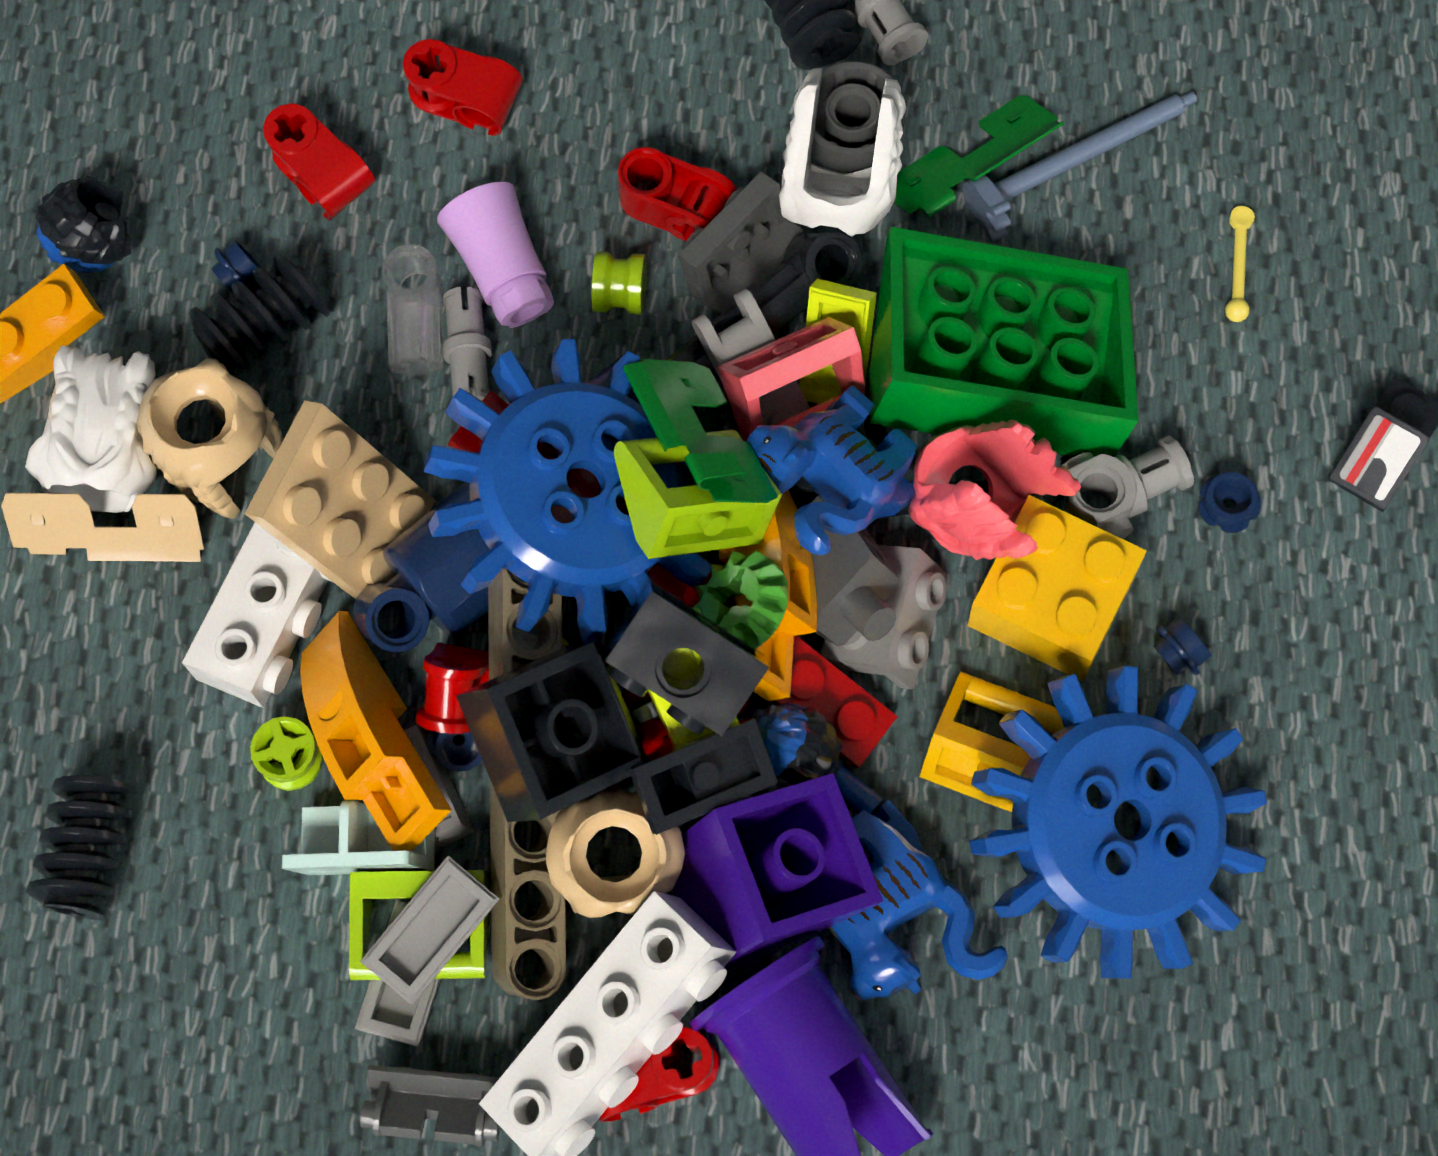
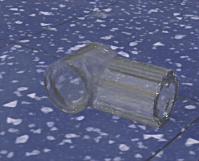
(414, 313)

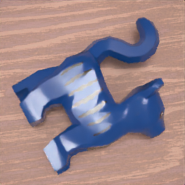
(840, 467)
(909, 888)

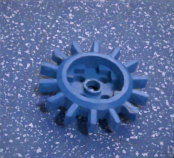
(517, 487)
(1067, 840)

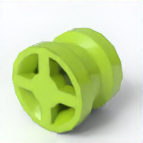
(619, 283)
(280, 741)

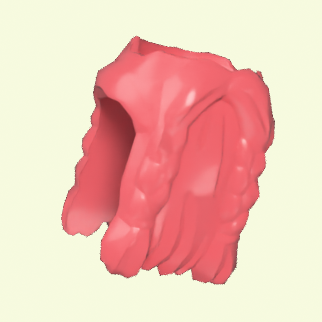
(962, 513)

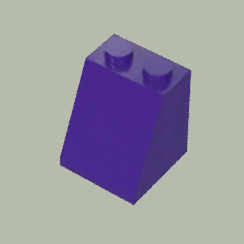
(776, 869)

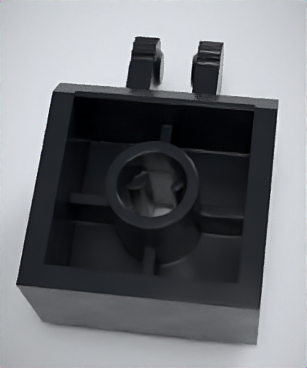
(516, 737)

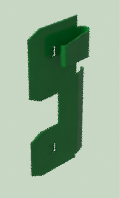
(944, 168)
(717, 463)

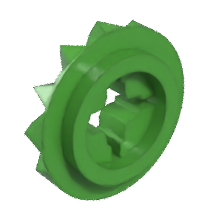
(760, 582)

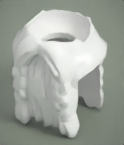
(832, 198)
(93, 431)

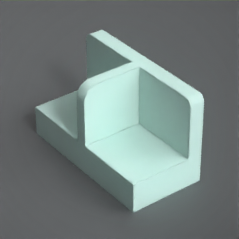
(349, 840)

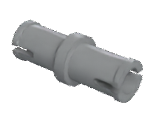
(466, 345)

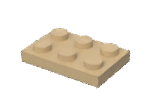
(336, 500)

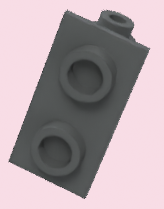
(407, 1097)

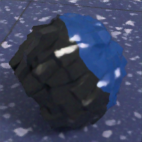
(82, 226)
(798, 744)

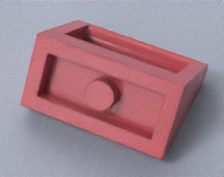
(787, 361)

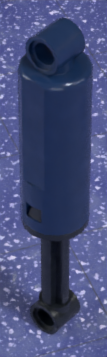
(433, 568)

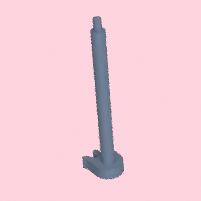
(990, 201)

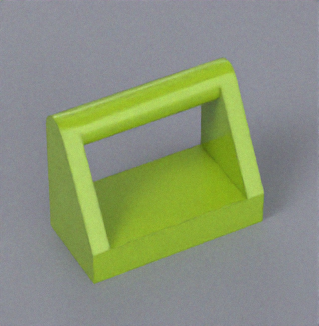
(683, 517)
(405, 885)

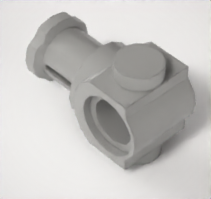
(1127, 483)

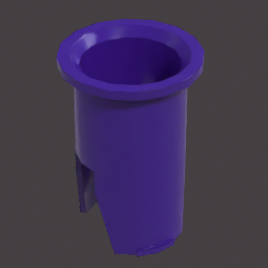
(811, 1061)

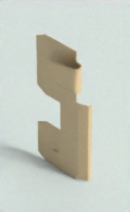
(58, 521)

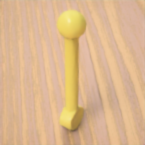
(1241, 220)

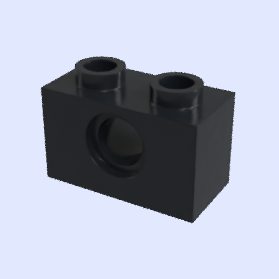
(665, 623)

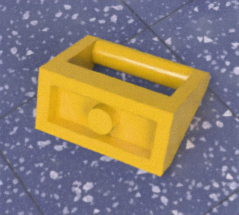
(961, 750)

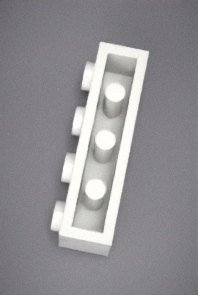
(257, 620)
(609, 1028)

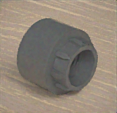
(848, 95)

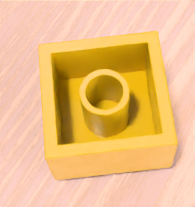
(1062, 594)

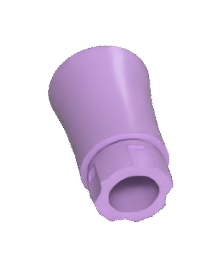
(498, 252)

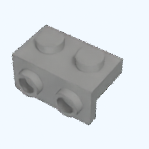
(906, 646)

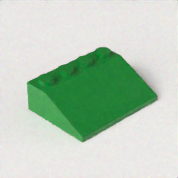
(1003, 338)

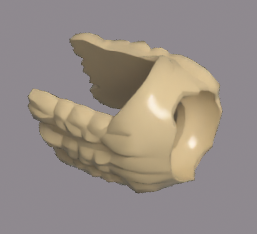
(201, 466)
(600, 896)

